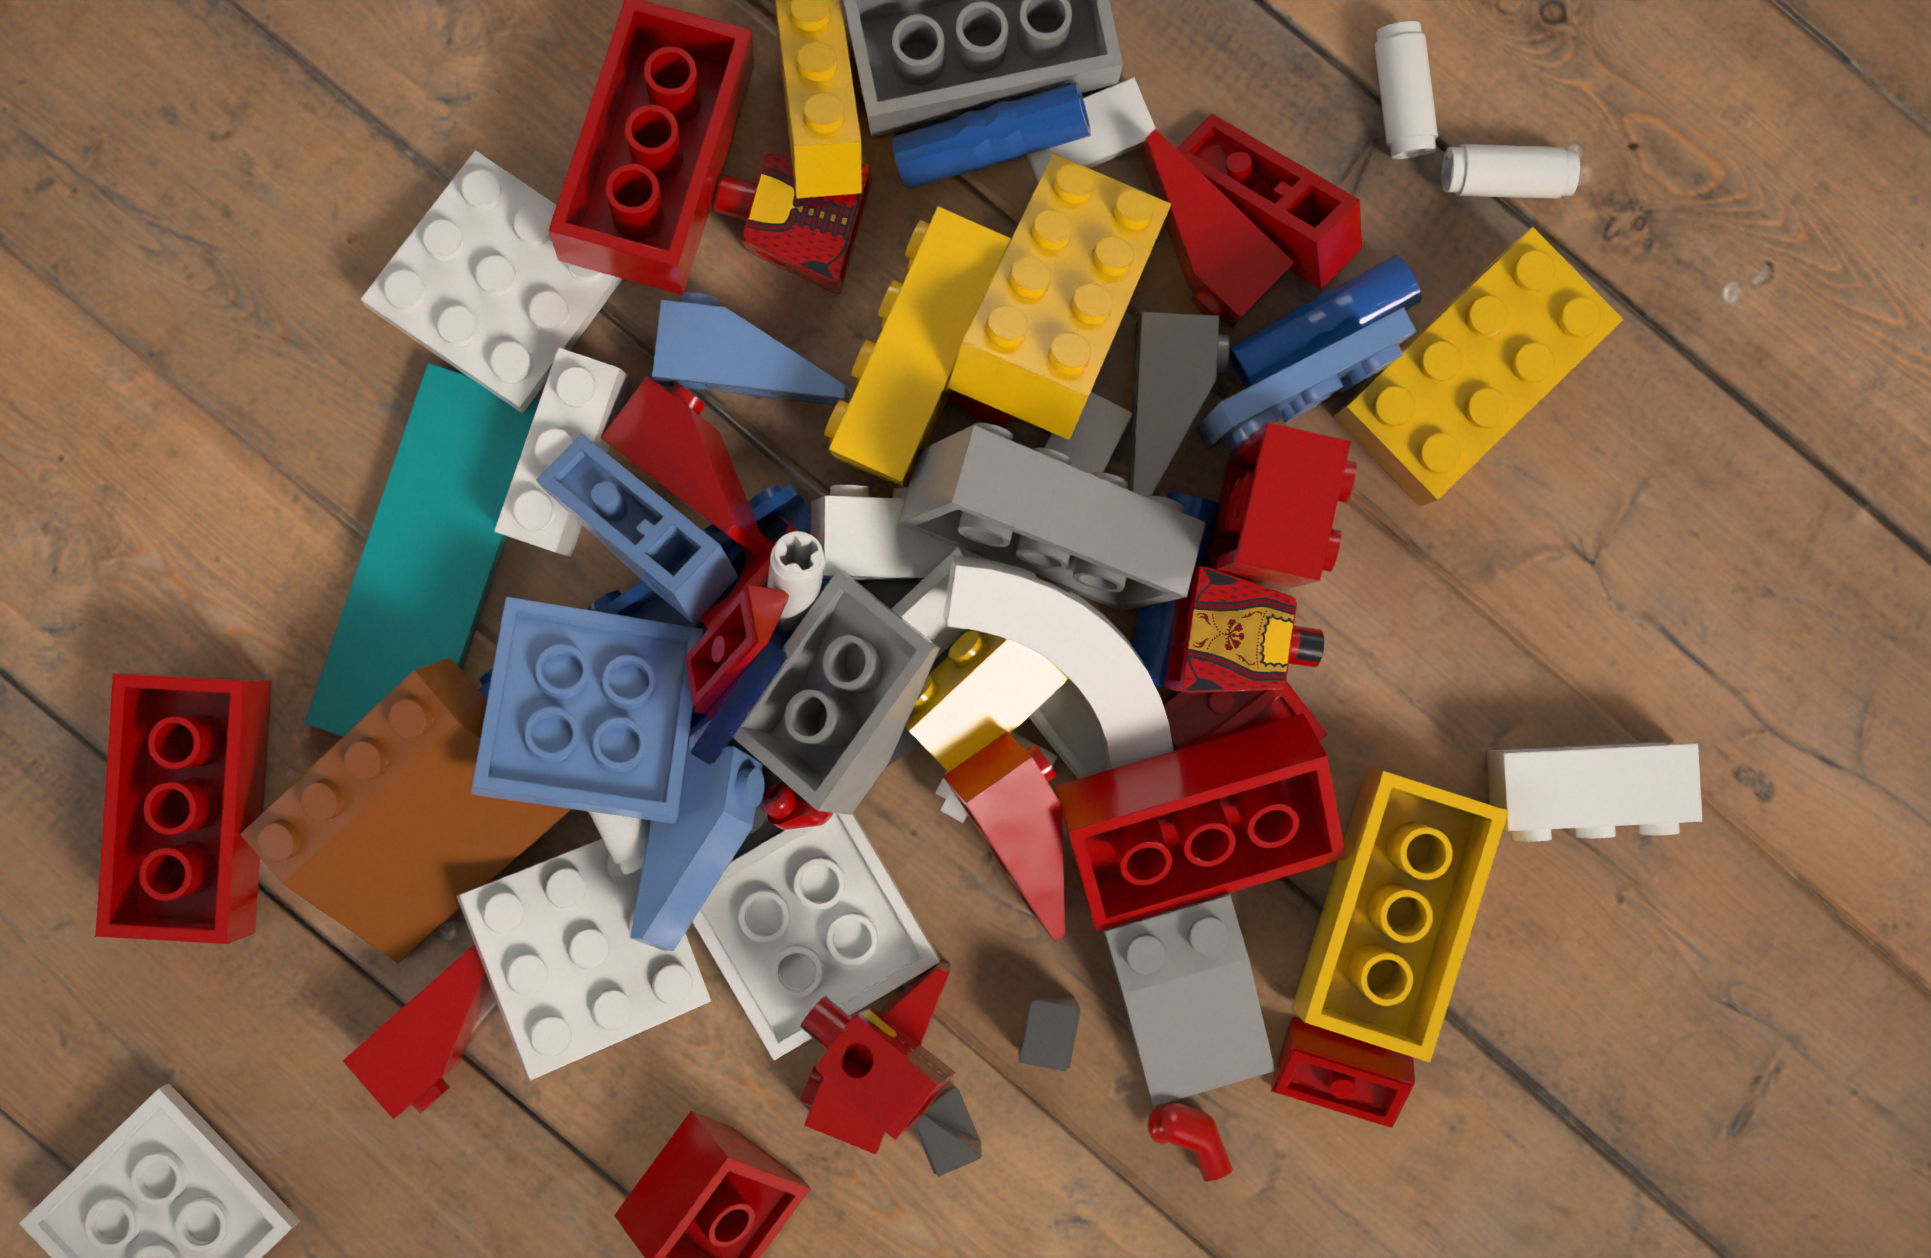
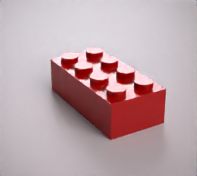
(653, 145)
(1281, 507)
(176, 799)
(1202, 821)

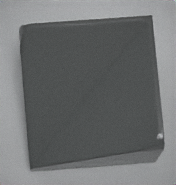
(1050, 1032)
(948, 1133)

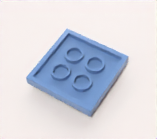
(1307, 382)
(587, 712)

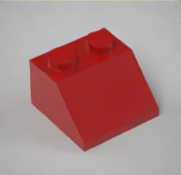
(710, 1196)

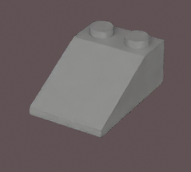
(839, 697)
(1190, 999)

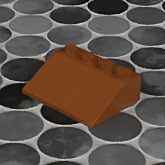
(389, 820)

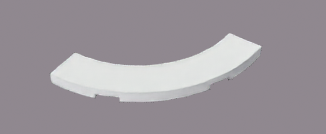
(1073, 638)

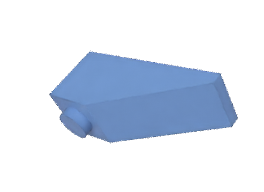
(723, 353)
(640, 528)
(692, 854)

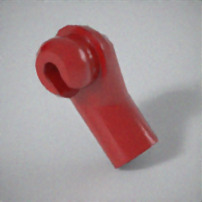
(790, 810)
(1194, 1131)

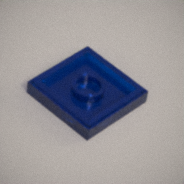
(716, 727)

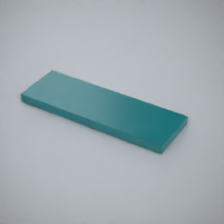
(427, 547)

